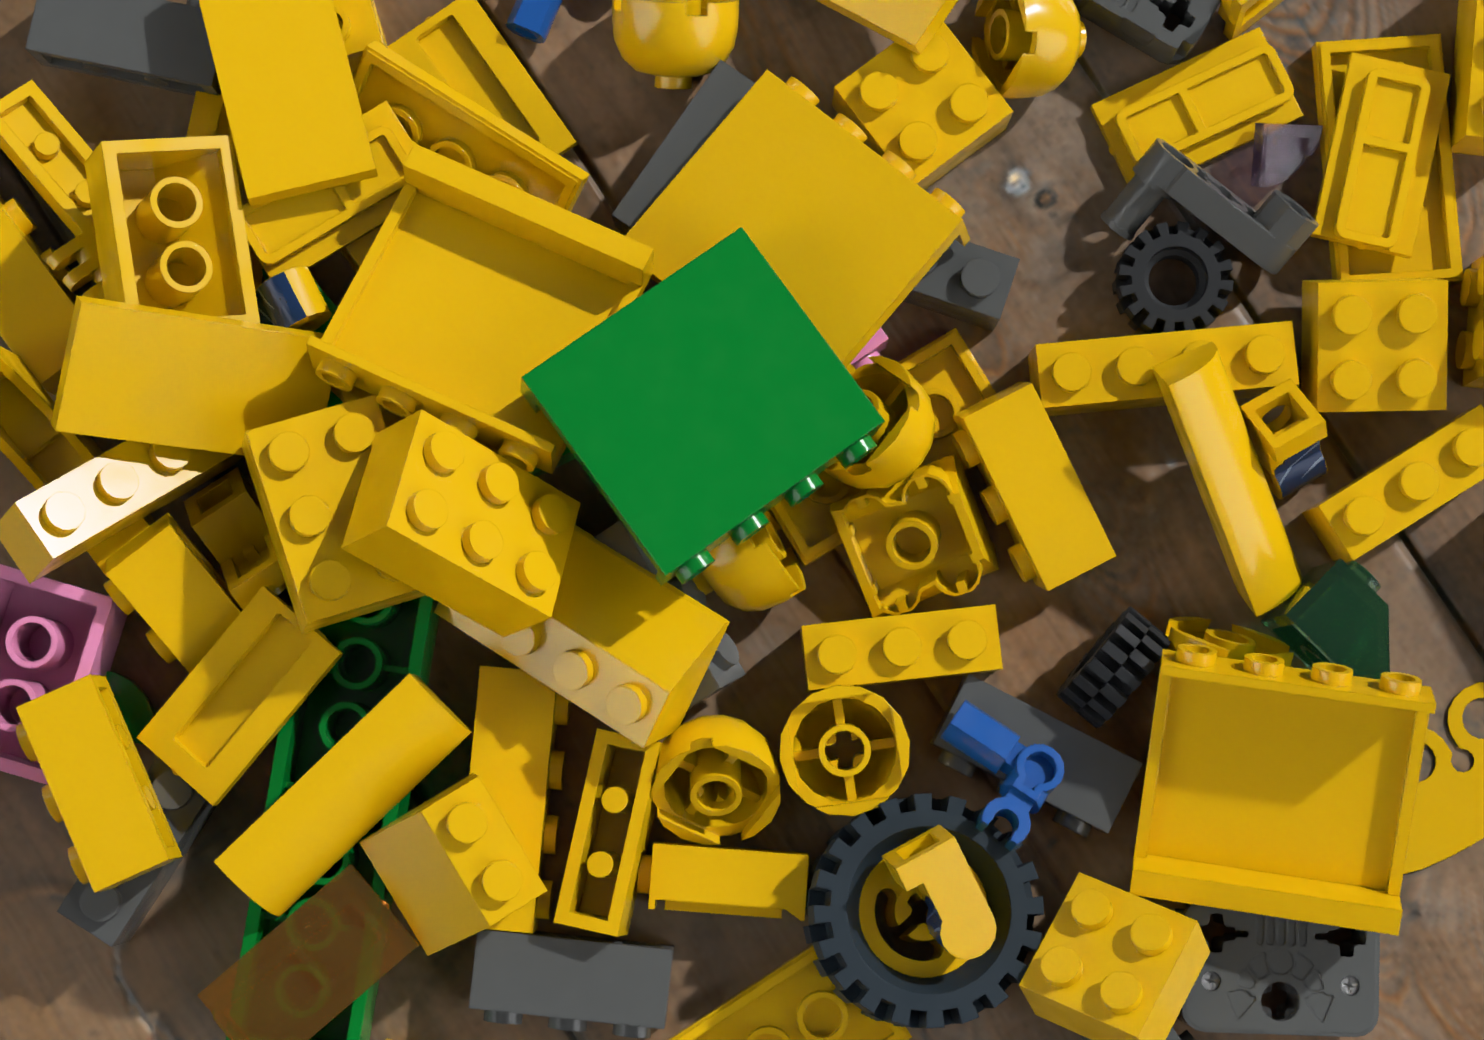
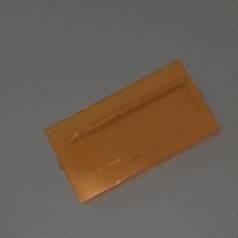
(310, 964)

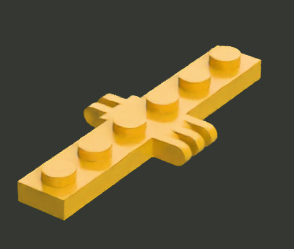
(54, 163)

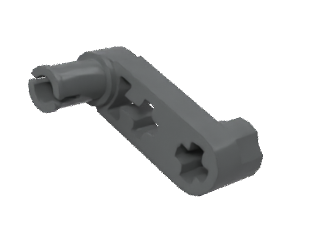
(1263, 235)

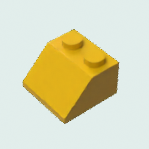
(453, 865)

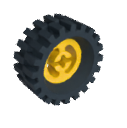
(869, 970)

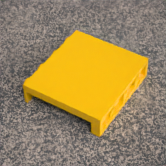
(817, 204)
(469, 298)
(1280, 788)

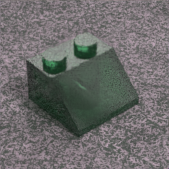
(1336, 619)

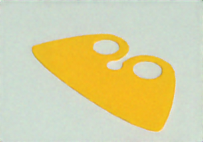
(1449, 802)

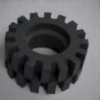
(1179, 244)
(1113, 667)

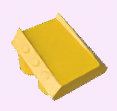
(916, 538)

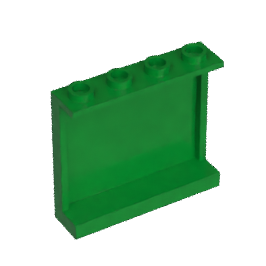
(704, 406)

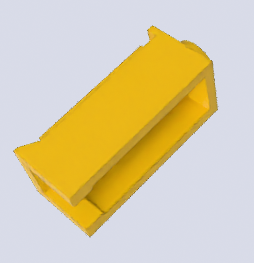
(725, 879)

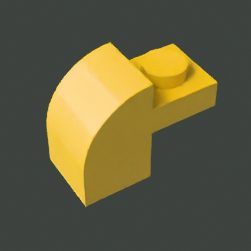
(236, 533)

